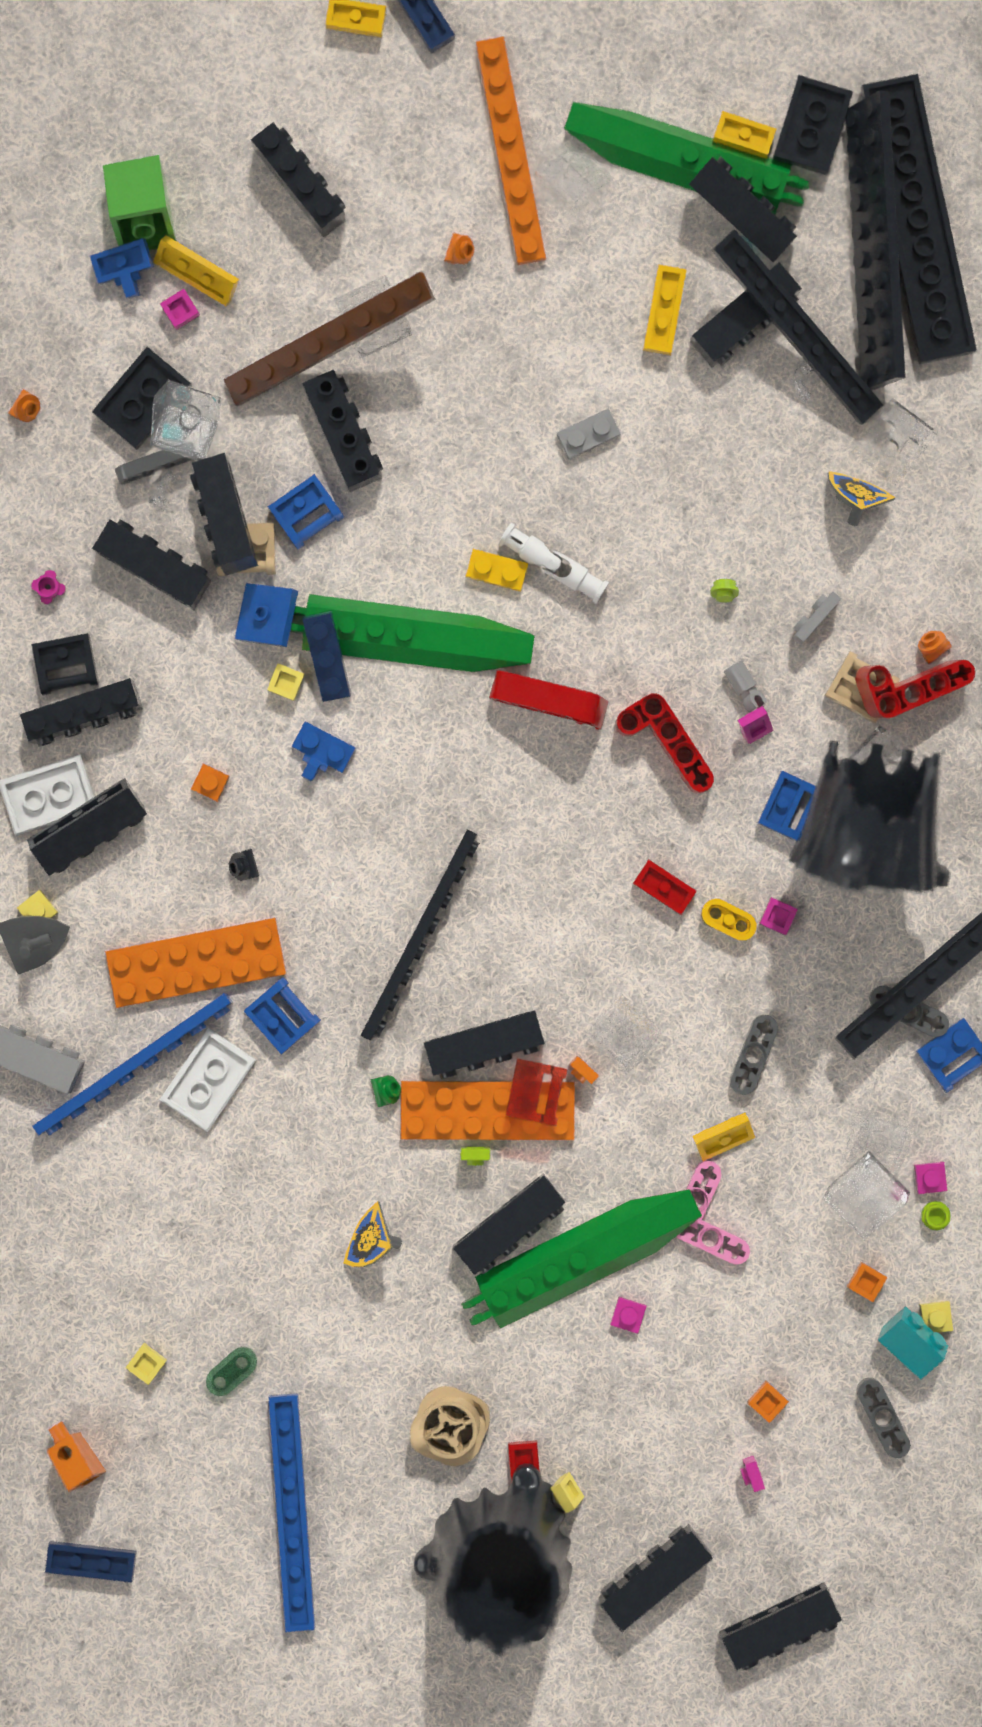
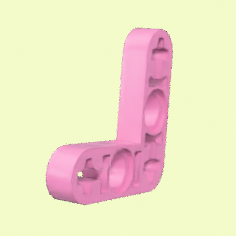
(733, 1240)

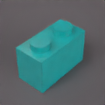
(913, 1342)

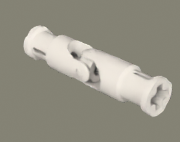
(535, 552)

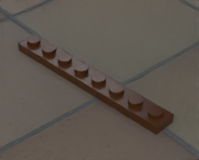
(329, 338)

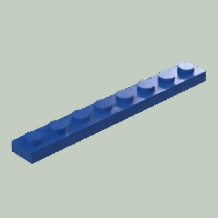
(144, 1058)
(291, 1512)

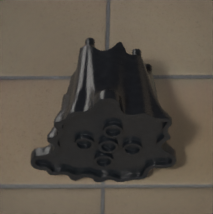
(873, 824)
(501, 1563)

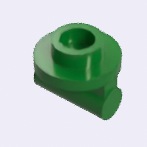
(386, 1090)

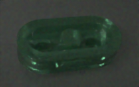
(231, 1371)

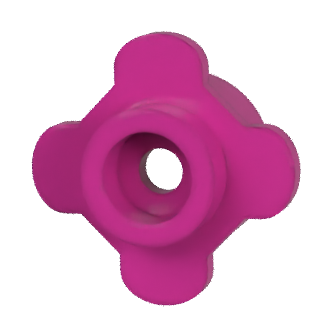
(40, 584)

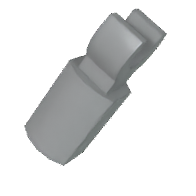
(745, 686)

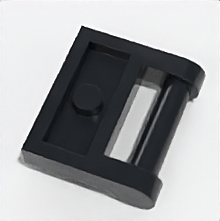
(63, 654)

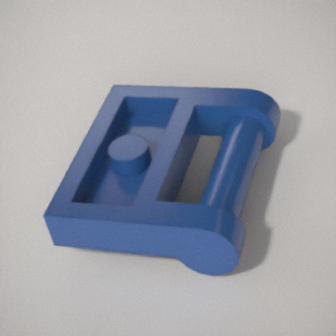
(299, 504)
(783, 803)
(274, 1022)
(948, 1047)

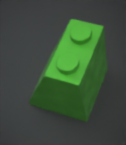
(138, 201)

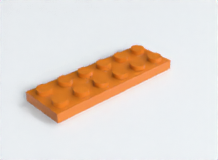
(195, 962)
(478, 1112)

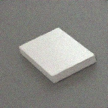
(45, 794)
(207, 1079)

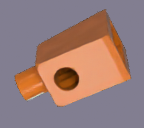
(81, 1466)

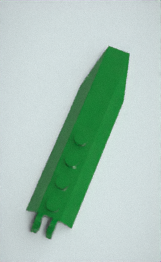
(674, 152)
(420, 635)
(582, 1256)

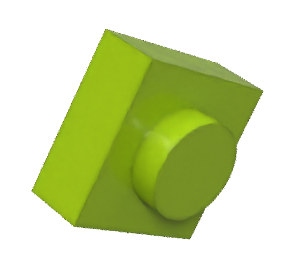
(475, 1155)

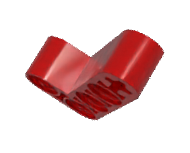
(918, 685)
(549, 698)
(670, 746)

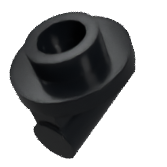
(243, 865)

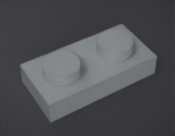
(588, 434)
(807, 626)

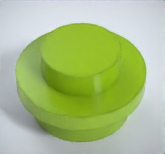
(724, 590)
(935, 1215)

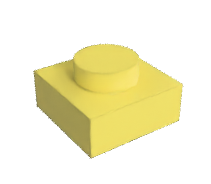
(286, 682)
(37, 906)
(937, 1316)
(146, 1363)
(567, 1492)

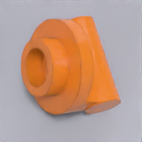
(459, 249)
(25, 407)
(933, 645)

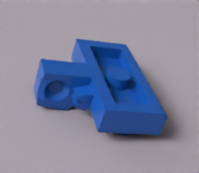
(123, 265)
(321, 751)

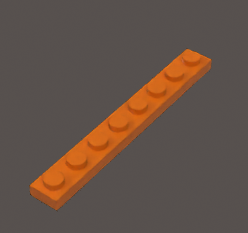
(510, 150)

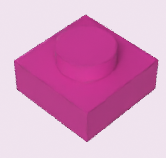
(180, 309)
(755, 725)
(778, 916)
(930, 1177)
(628, 1314)
(751, 1474)

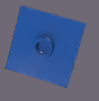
(266, 614)

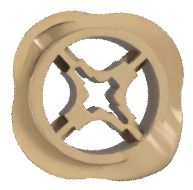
(475, 1411)

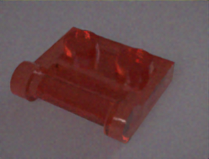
(526, 1091)

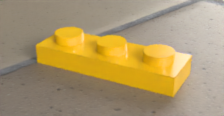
(195, 270)
(664, 309)

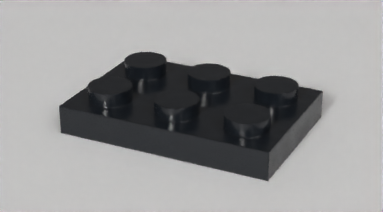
(812, 125)
(130, 401)

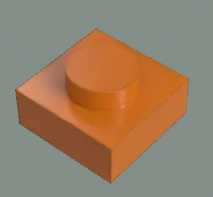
(210, 782)
(582, 1071)
(867, 1281)
(767, 1401)

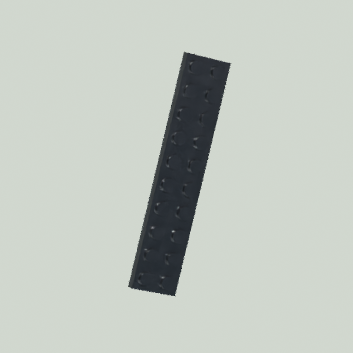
(924, 232)
(875, 241)

